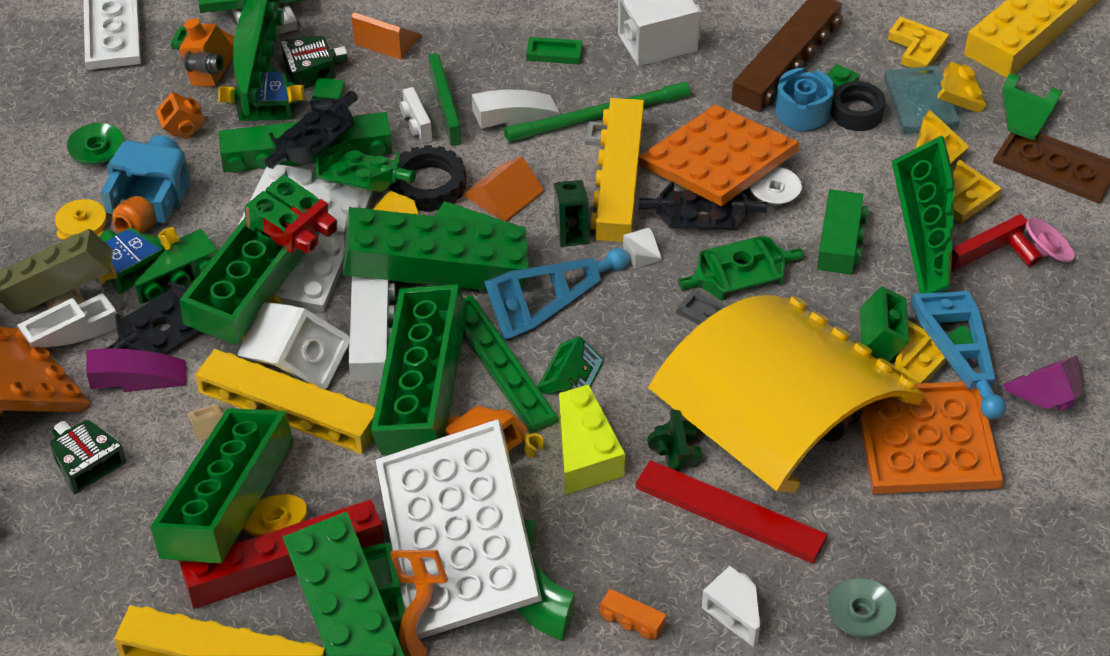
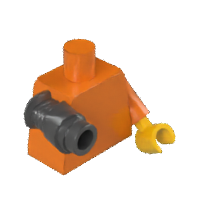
(205, 52)

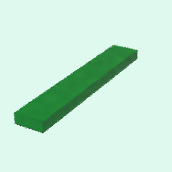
(506, 369)

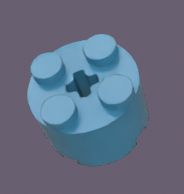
(804, 99)

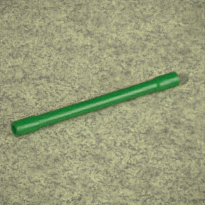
(529, 129)

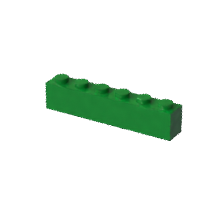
(250, 146)

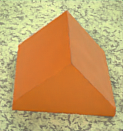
(382, 36)
(506, 189)

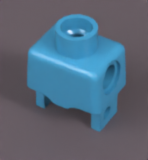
(150, 171)

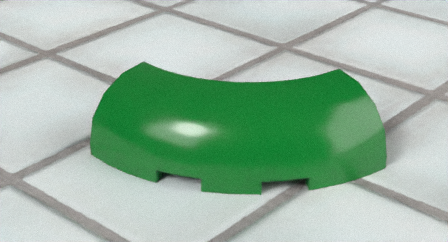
(557, 604)

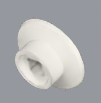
(777, 187)

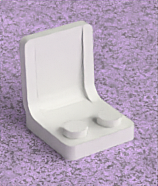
(295, 343)

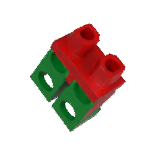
(290, 216)

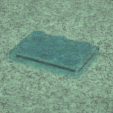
(915, 93)

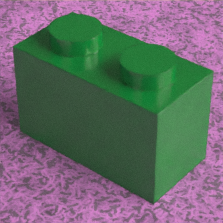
(884, 323)

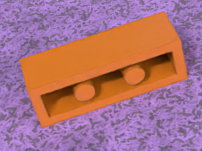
(632, 614)

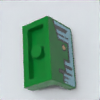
(571, 367)

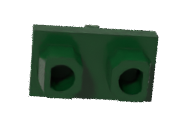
(672, 441)

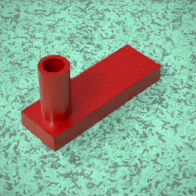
(1006, 233)

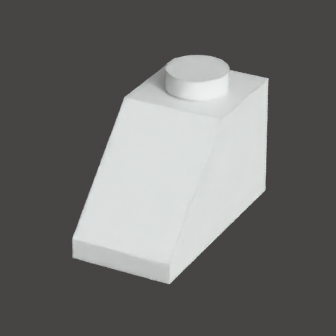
(734, 604)

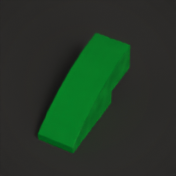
(387, 581)

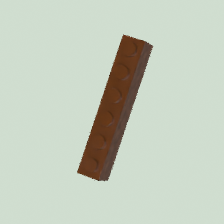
(786, 51)

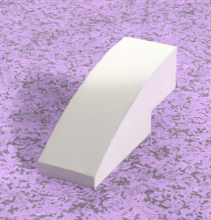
(512, 107)
(70, 323)

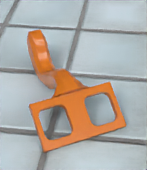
(424, 584)

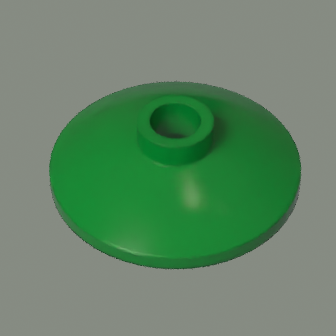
(94, 143)

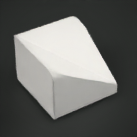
(641, 248)

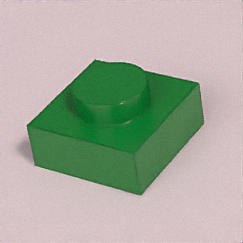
(841, 75)

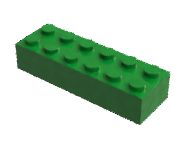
(430, 248)
(237, 283)
(419, 368)
(222, 486)
(341, 590)

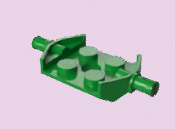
(359, 169)
(721, 274)

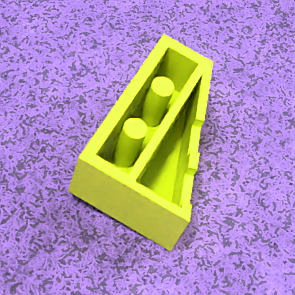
(587, 442)

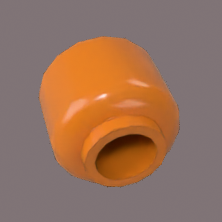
(134, 213)

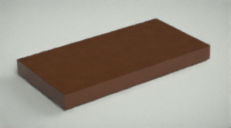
(1057, 165)

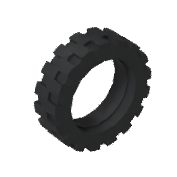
(438, 158)

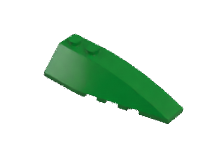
(927, 205)

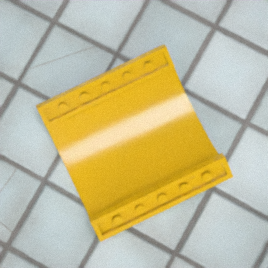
(773, 382)

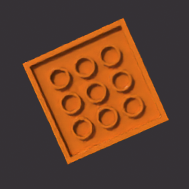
(718, 154)
(931, 444)

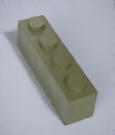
(54, 271)

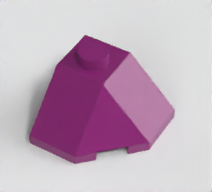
(1050, 385)

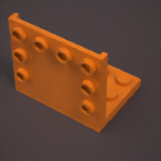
(33, 378)

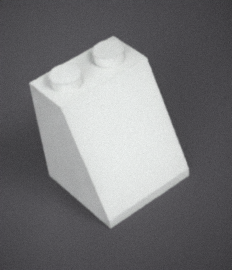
(658, 28)

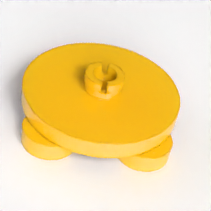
(80, 216)

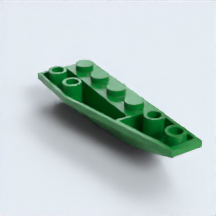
(252, 47)

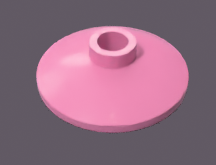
(1049, 240)

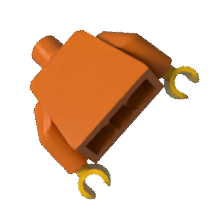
(513, 428)

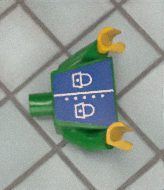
(273, 98)
(134, 255)

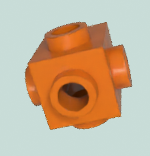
(180, 115)

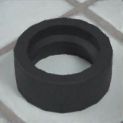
(854, 119)

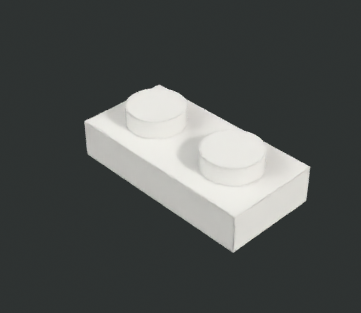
(419, 121)

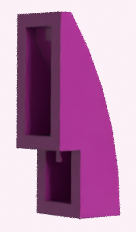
(133, 369)

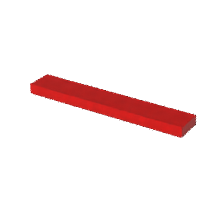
(732, 511)

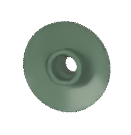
(866, 596)

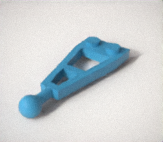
(510, 302)
(955, 307)

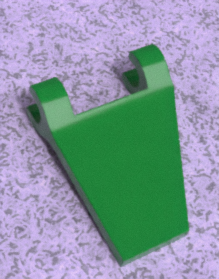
(1025, 111)

